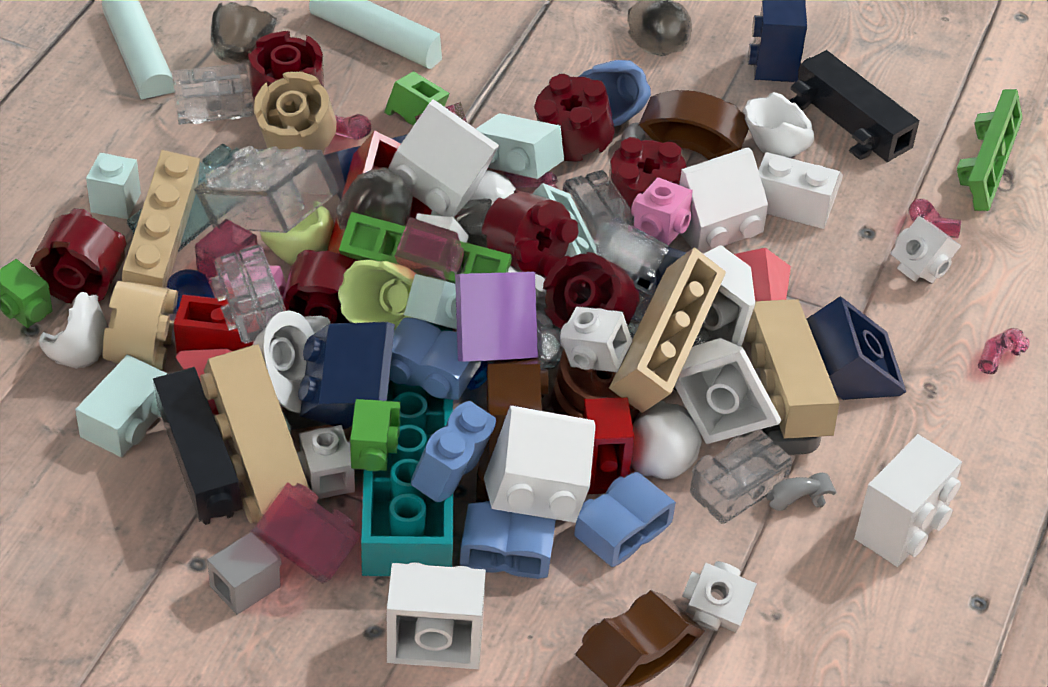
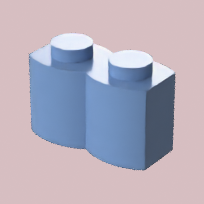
(429, 360)
(453, 451)
(624, 518)
(506, 541)

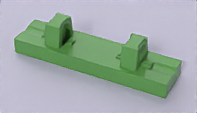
(999, 134)
(378, 241)

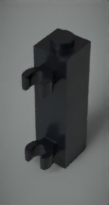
(856, 106)
(197, 445)

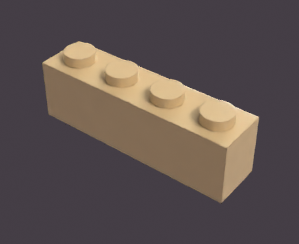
(162, 220)
(668, 330)
(792, 369)
(253, 425)

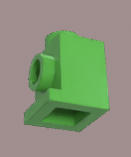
(412, 96)
(23, 294)
(374, 433)

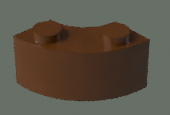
(695, 122)
(514, 384)
(638, 642)

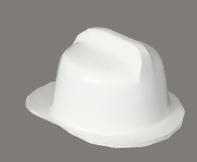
(282, 351)

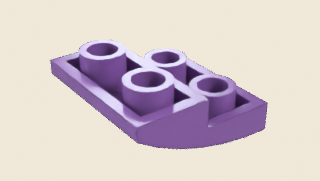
(496, 316)

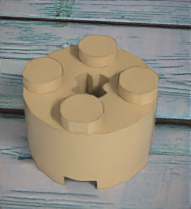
(295, 113)
(140, 323)

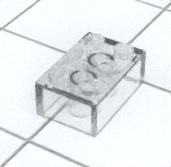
(267, 188)

